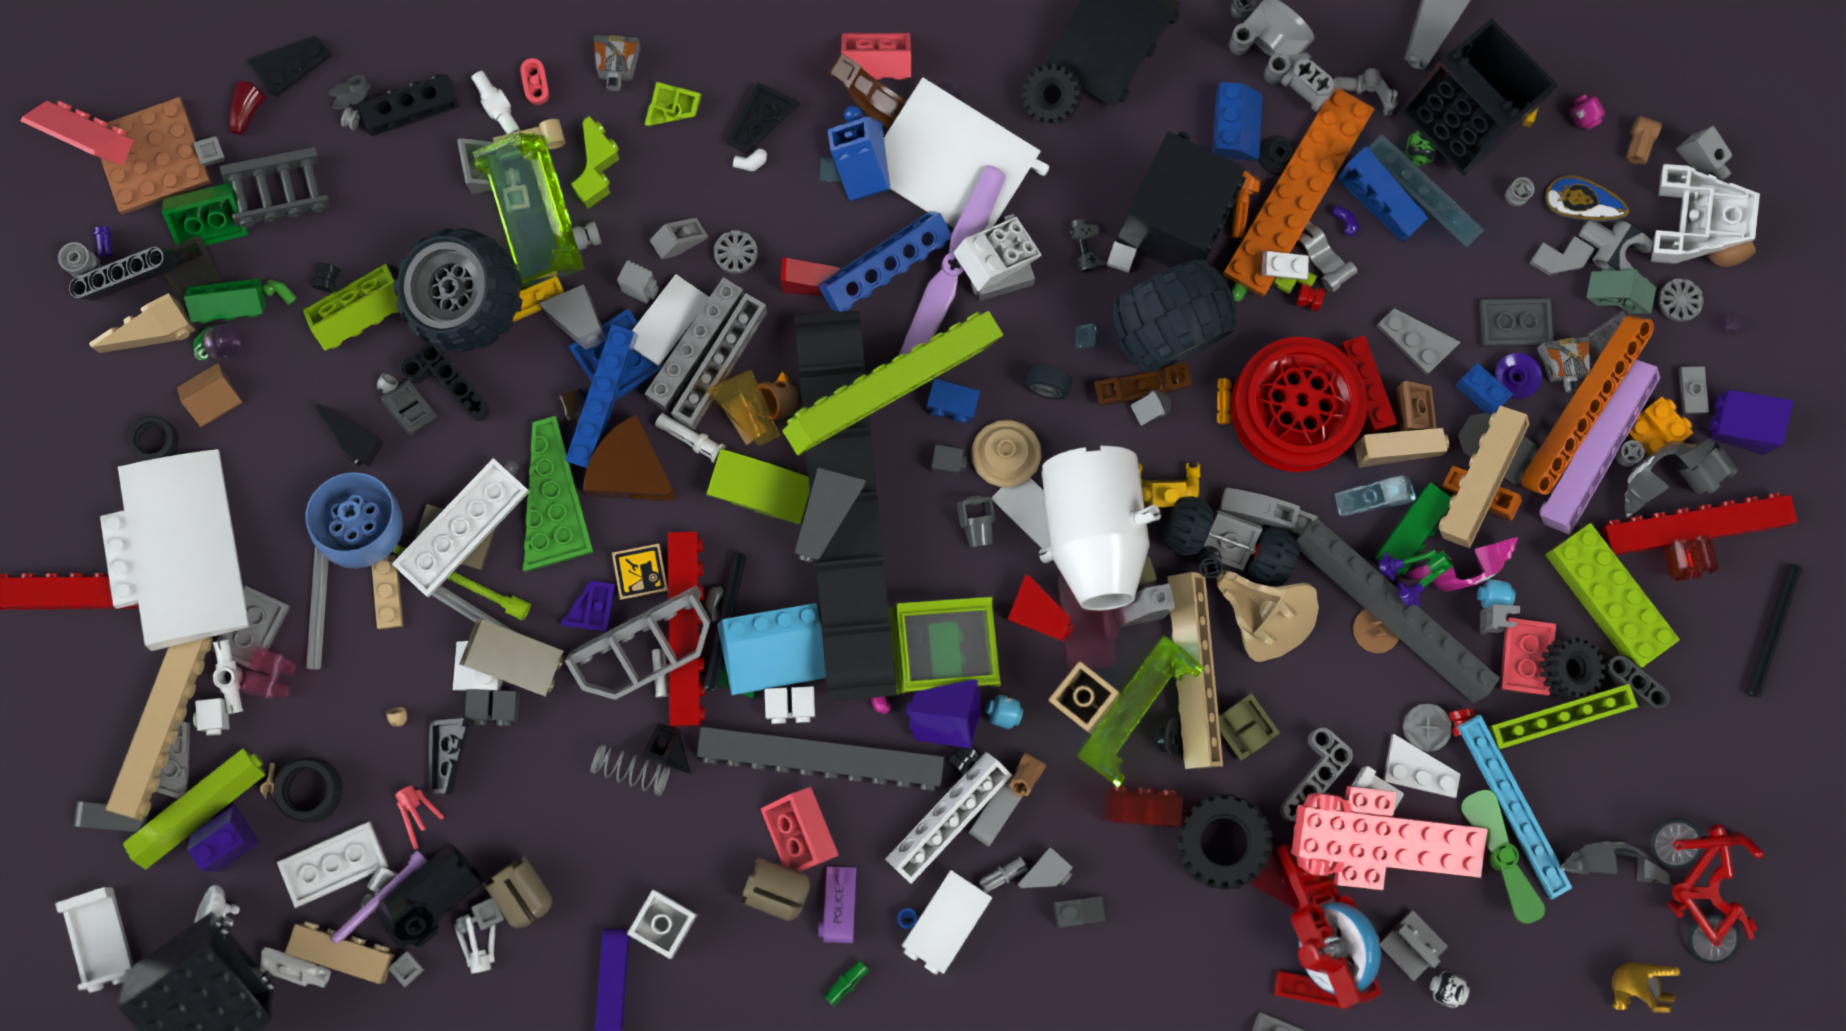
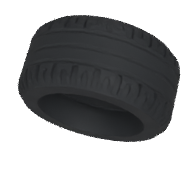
(285, 779)

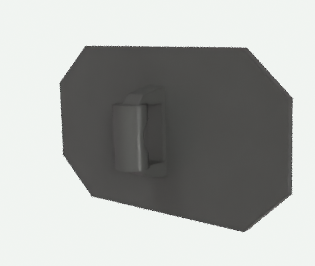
(1470, 437)

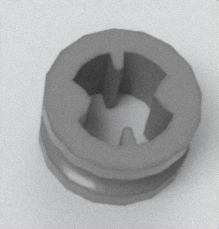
(351, 118)

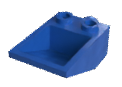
(860, 154)

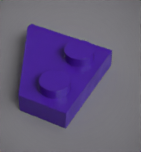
(593, 608)

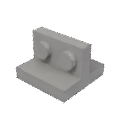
(1412, 945)

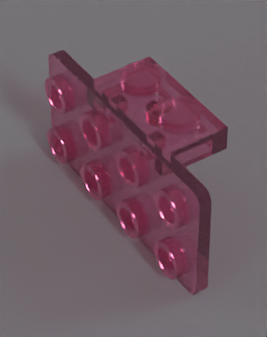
(1092, 633)

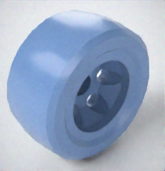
(336, 502)

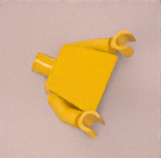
(1166, 492)

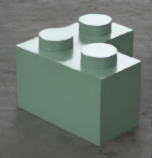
(1622, 289)

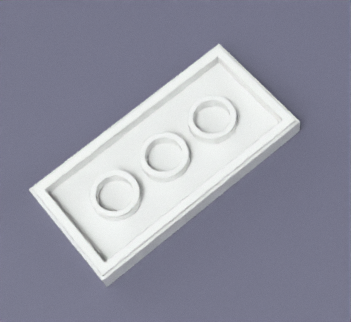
(332, 864)

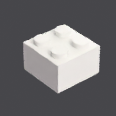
(662, 924)

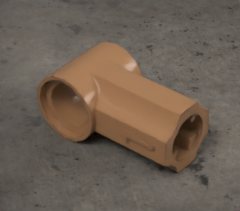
(1643, 134)
(1026, 775)

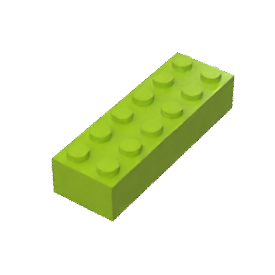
(1612, 596)

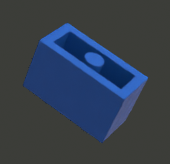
(1483, 389)
(952, 401)

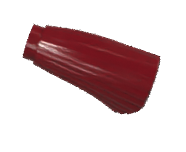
(244, 104)

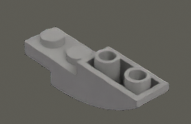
(1265, 510)

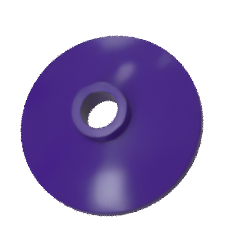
(1525, 368)

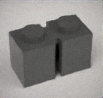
(480, 707)

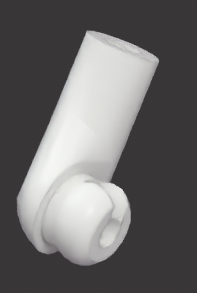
(751, 163)

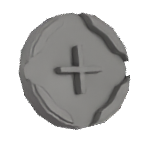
(1427, 727)

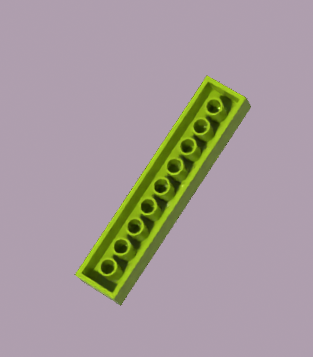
(891, 381)

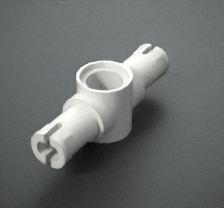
(495, 103)
(231, 689)

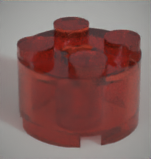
(1690, 559)

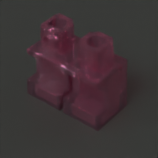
(264, 684)

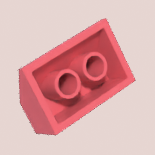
(880, 53)
(799, 830)

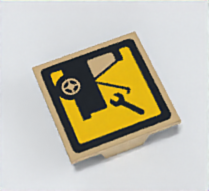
(639, 571)

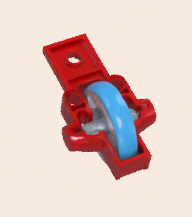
(1319, 932)

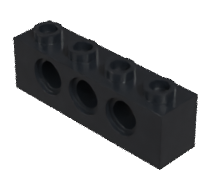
(421, 109)

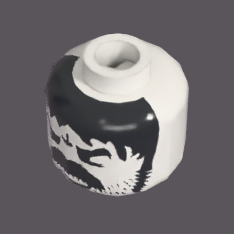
(1449, 989)

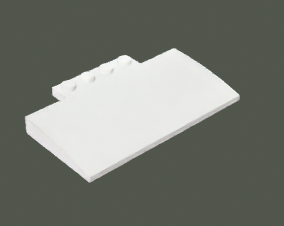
(175, 549)

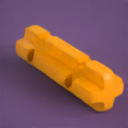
(1224, 401)

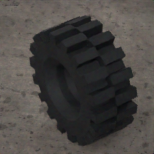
(1034, 94)
(1586, 666)

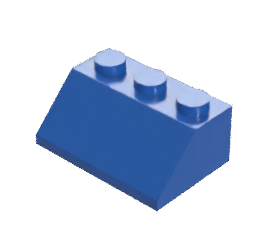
(1237, 122)

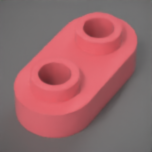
(536, 82)

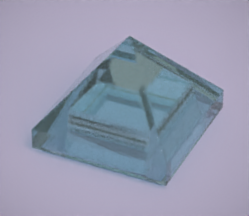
(829, 171)
(1085, 336)

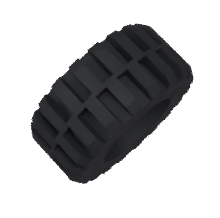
(1254, 826)

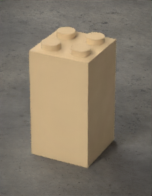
(1085, 697)

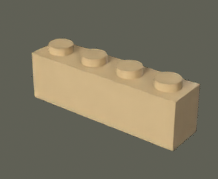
(347, 956)

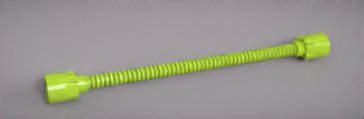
(514, 606)

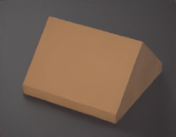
(208, 395)
(1415, 406)

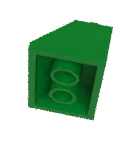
(203, 214)

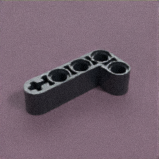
(451, 383)

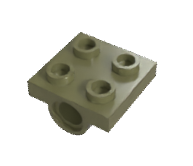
(1246, 727)

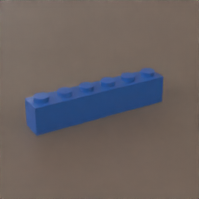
(602, 395)

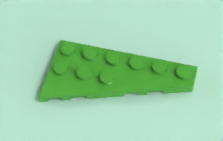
(554, 512)

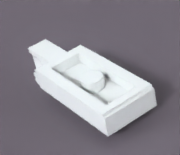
(293, 968)

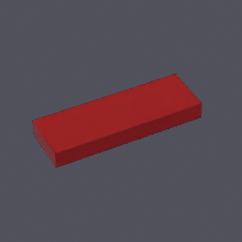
(1302, 988)

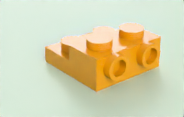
(1659, 425)

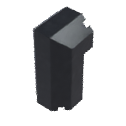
(424, 898)

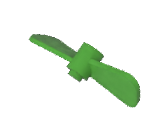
(1484, 811)

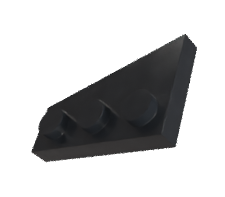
(760, 116)
(445, 753)

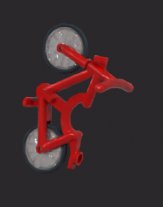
(1677, 845)

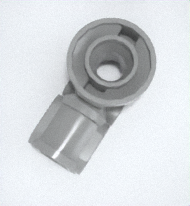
(1285, 38)

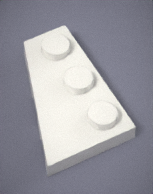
(1417, 770)

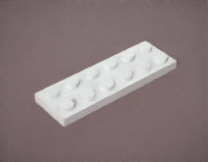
(460, 527)

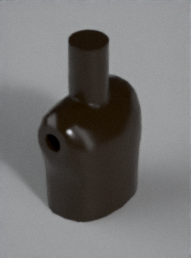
(572, 404)

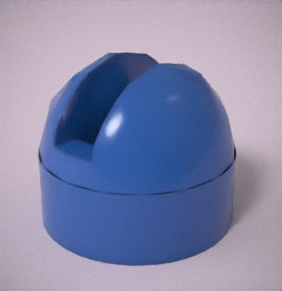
(907, 914)

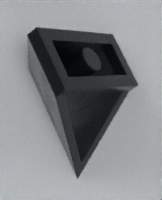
(667, 748)

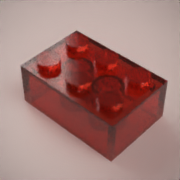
(1142, 807)

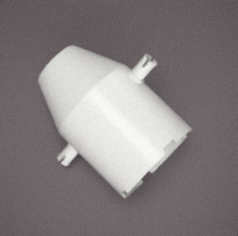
(1097, 524)

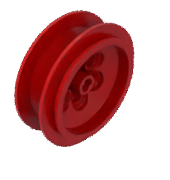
(1293, 445)

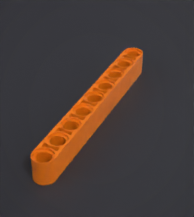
(1587, 404)

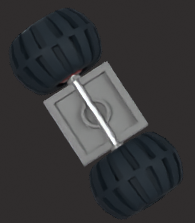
(1269, 551)

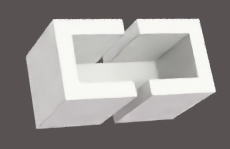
(802, 705)

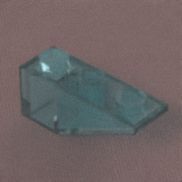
(1375, 496)

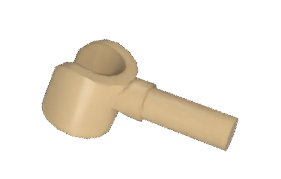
(269, 784)

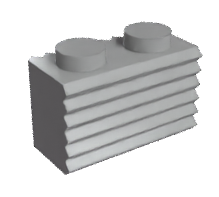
(638, 282)

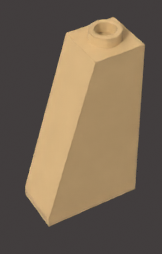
(1400, 446)

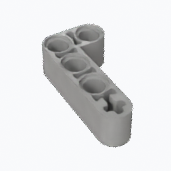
(1312, 778)

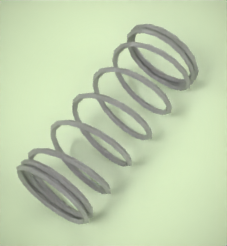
(598, 763)

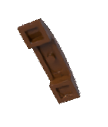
(1138, 386)

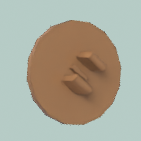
(1372, 634)

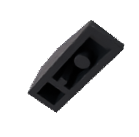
(353, 440)

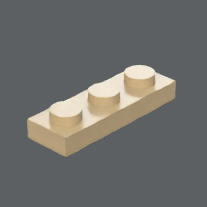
(387, 594)

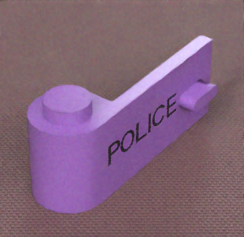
(839, 905)

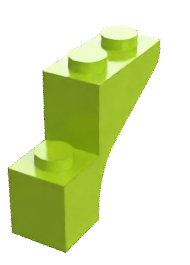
(601, 154)

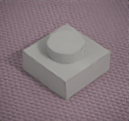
(209, 151)
(406, 969)

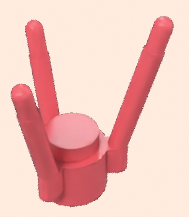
(408, 801)

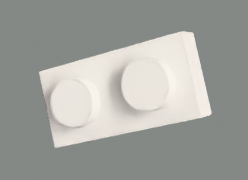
(1285, 265)

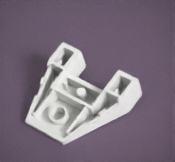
(1711, 215)

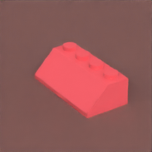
(80, 130)

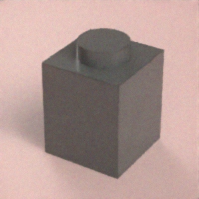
(948, 460)

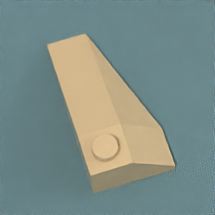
(158, 323)

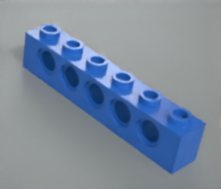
(835, 286)

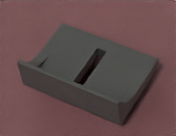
(414, 417)

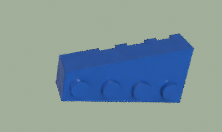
(1382, 195)

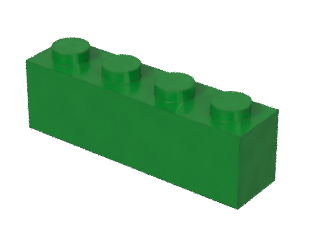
(1415, 526)

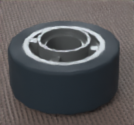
(1048, 381)

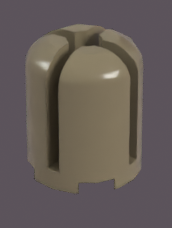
(776, 890)
(505, 893)

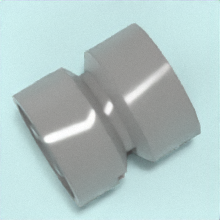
(77, 259)

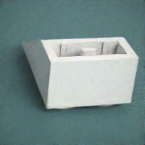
(996, 253)

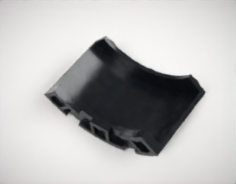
(1111, 42)

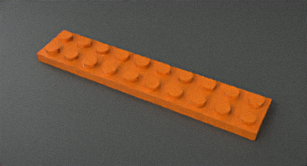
(1299, 188)

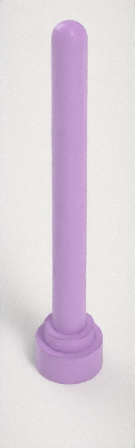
(415, 864)

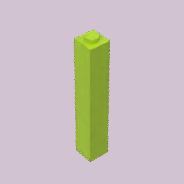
(194, 808)

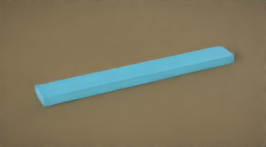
(1514, 807)

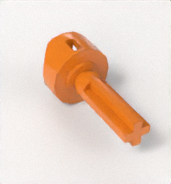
(1250, 187)

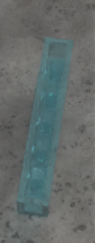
(1426, 191)

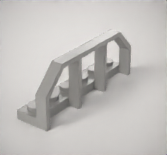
(626, 631)

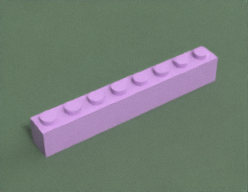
(1599, 449)

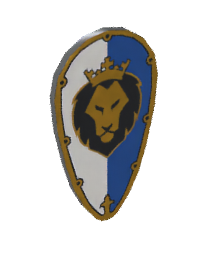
(1584, 200)

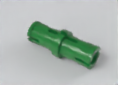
(846, 983)

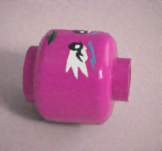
(1587, 111)

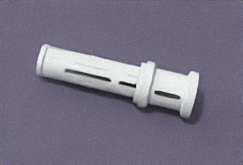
(699, 442)

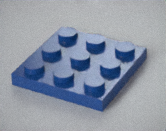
(639, 367)

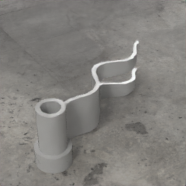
(1325, 259)

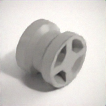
(1634, 450)

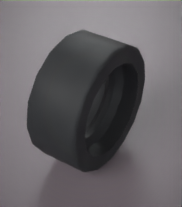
(143, 424)

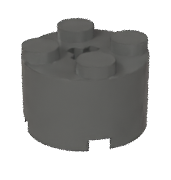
(1709, 471)

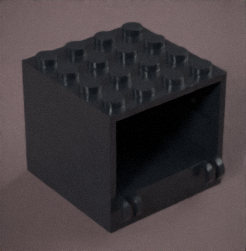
(1477, 96)
(1181, 202)
(198, 984)

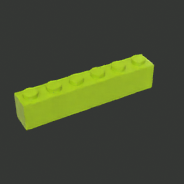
(1563, 716)

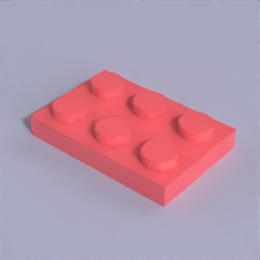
(1522, 656)

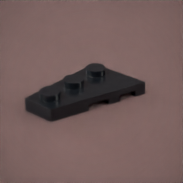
(290, 64)

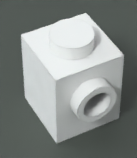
(211, 716)

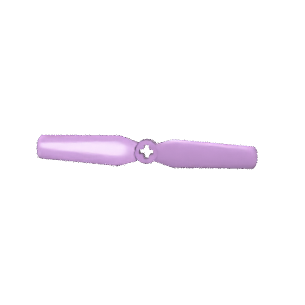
(943, 286)

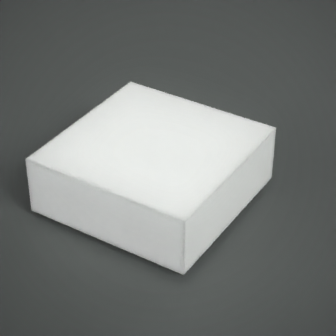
(1121, 257)

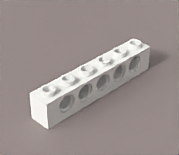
(948, 817)

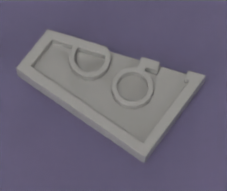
(175, 774)

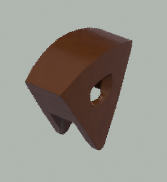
(627, 466)

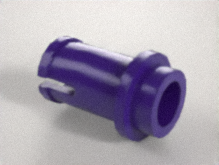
(103, 241)

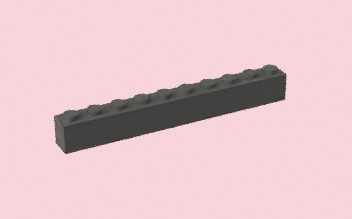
(1384, 603)
(820, 757)

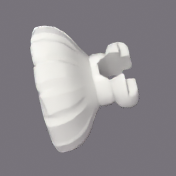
(215, 901)

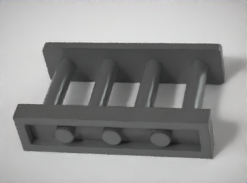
(282, 165)

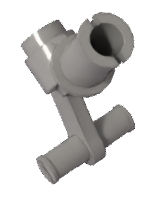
(1371, 81)

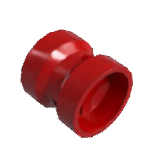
(1310, 297)
(1459, 717)

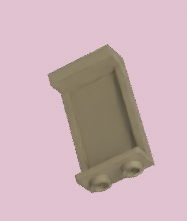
(512, 657)

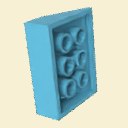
(773, 648)

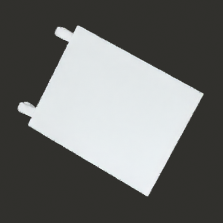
(942, 150)

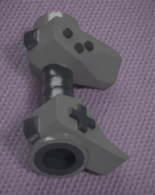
(1081, 231)

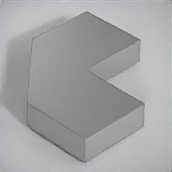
(1553, 262)

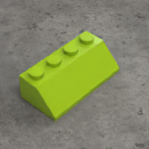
(353, 308)

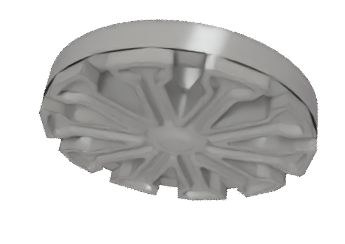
(735, 252)
(1680, 300)

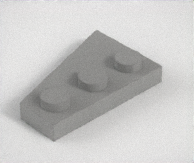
(1418, 341)

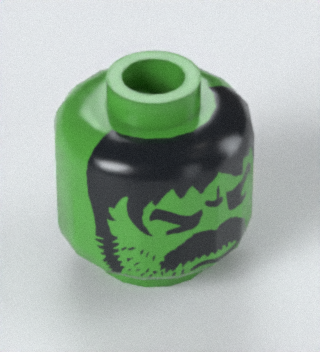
(1420, 149)

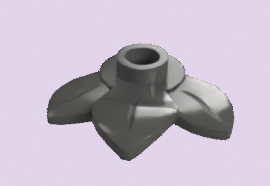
(349, 92)

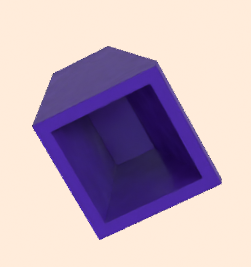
(1750, 421)
(946, 714)
(222, 840)

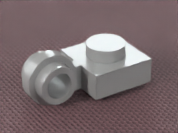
(379, 880)
(485, 914)

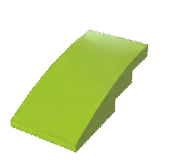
(759, 486)

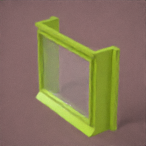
(943, 643)

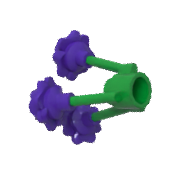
(1409, 594)

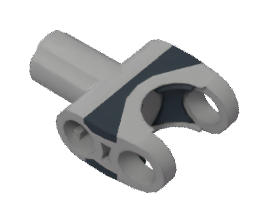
(1614, 243)

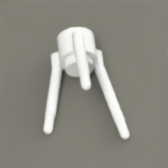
(477, 960)

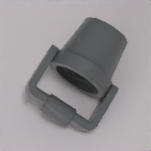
(977, 529)

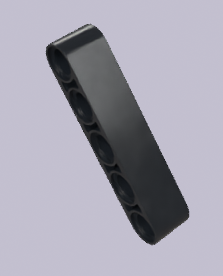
(123, 273)

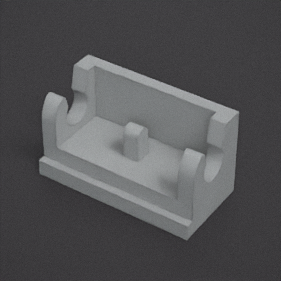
(1494, 618)

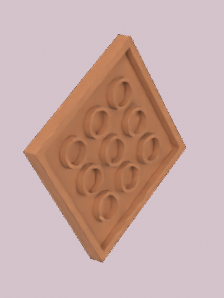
(160, 159)

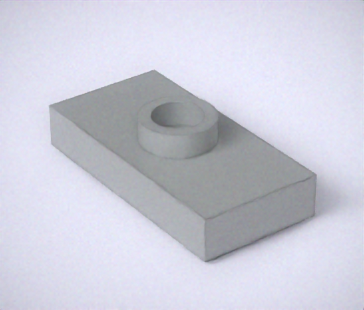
(1693, 390)

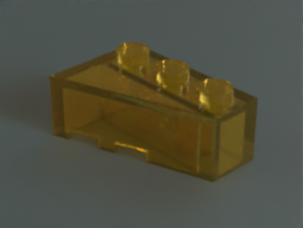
(746, 406)

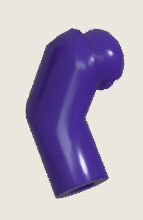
(1349, 219)

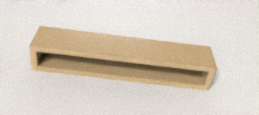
(1484, 476)

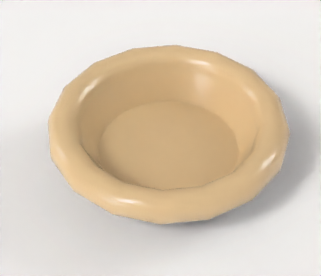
(1006, 453)

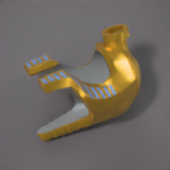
(1637, 980)

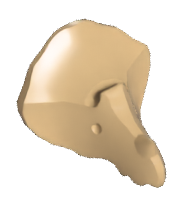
(1270, 617)

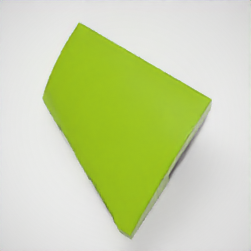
(672, 104)

